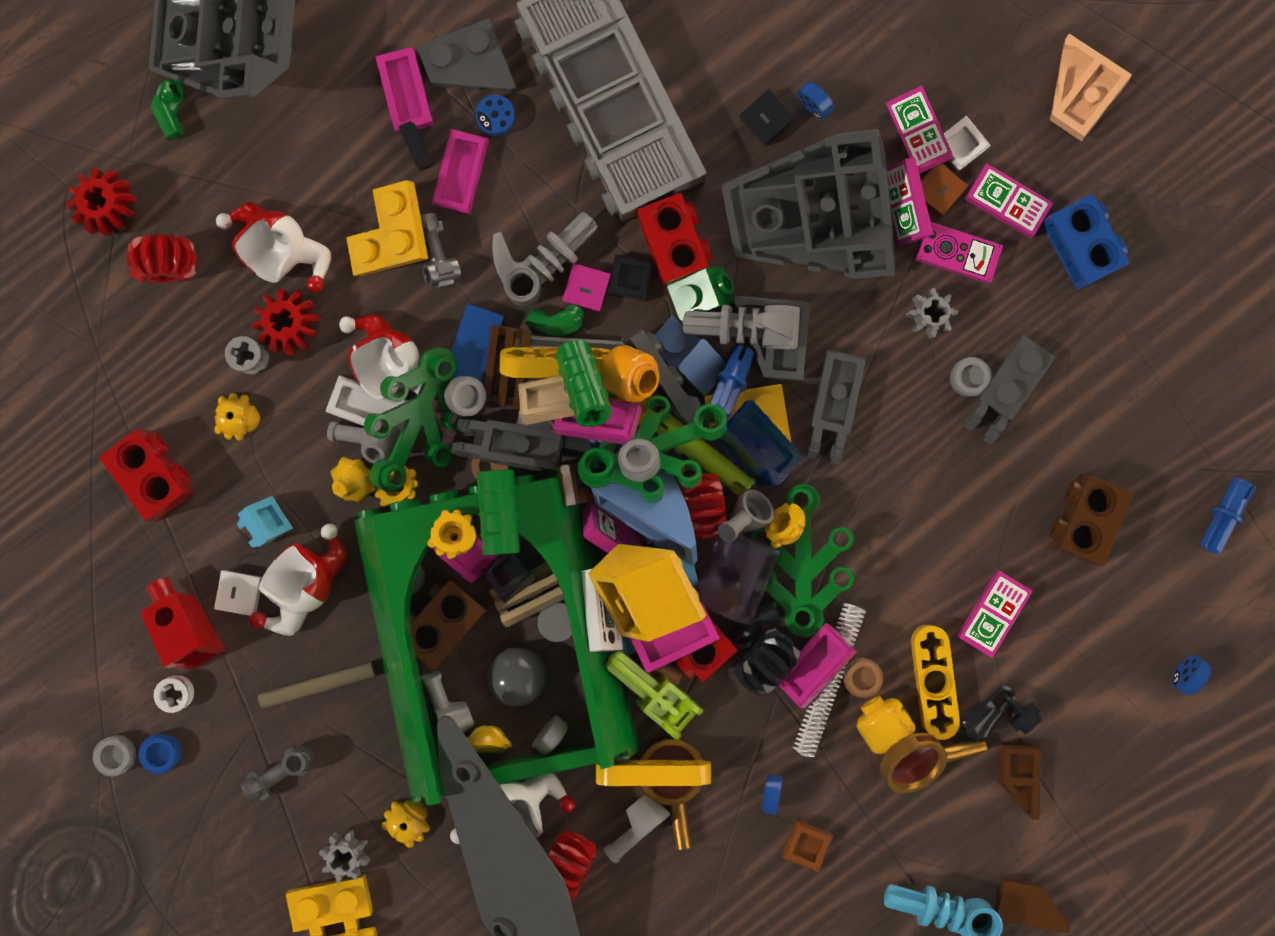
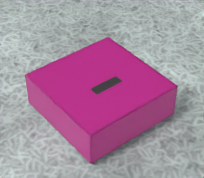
(586, 287)

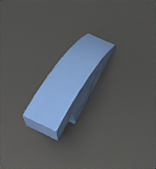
(662, 522)

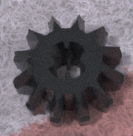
(766, 662)

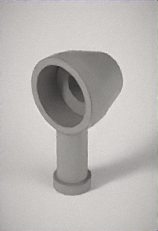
(371, 448)
(749, 514)
(457, 710)
(644, 818)

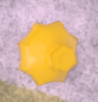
(352, 480)

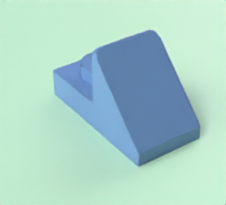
(690, 356)

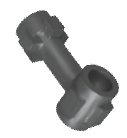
(440, 271)
(295, 762)

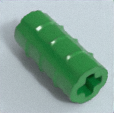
(583, 383)
(498, 512)

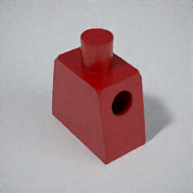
(179, 628)

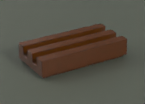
(502, 397)

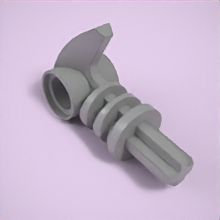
(544, 264)
(775, 326)

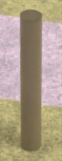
(316, 685)

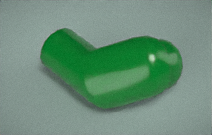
(165, 107)
(558, 325)

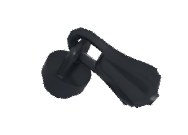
(982, 718)

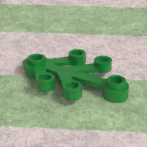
(417, 415)
(607, 458)
(805, 569)

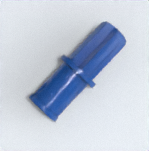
(732, 379)
(1227, 515)

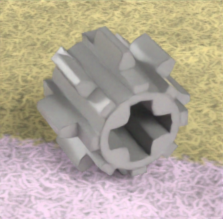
(938, 305)
(346, 866)

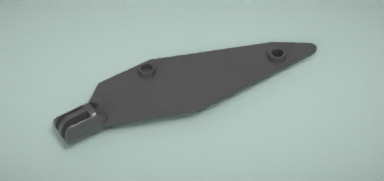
(507, 867)

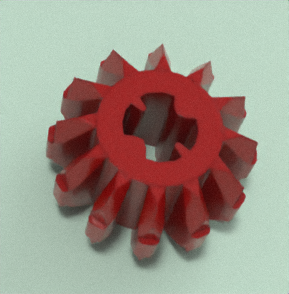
(88, 194)
(161, 259)
(285, 307)
(705, 505)
(573, 859)

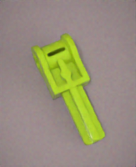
(657, 697)

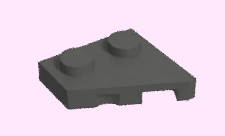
(467, 59)
(780, 363)

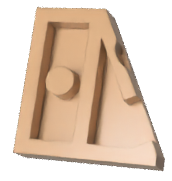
(1084, 87)

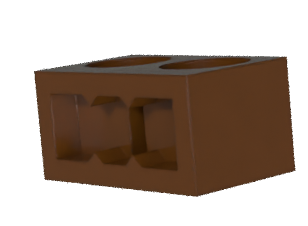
(1100, 525)
(449, 628)

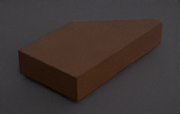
(1021, 775)
(1028, 906)

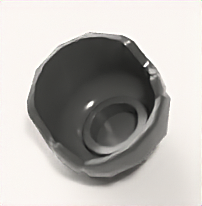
(517, 677)

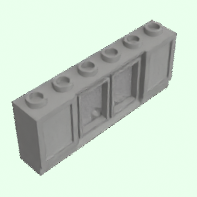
(612, 100)

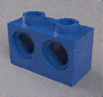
(1075, 246)

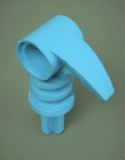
(954, 912)

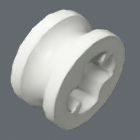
(179, 683)

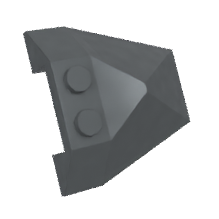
(222, 44)
(818, 208)

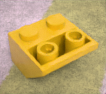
(646, 591)

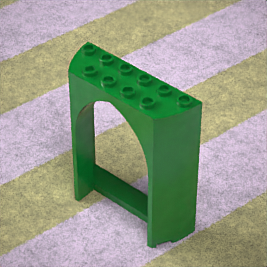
(391, 555)

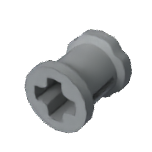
(246, 344)

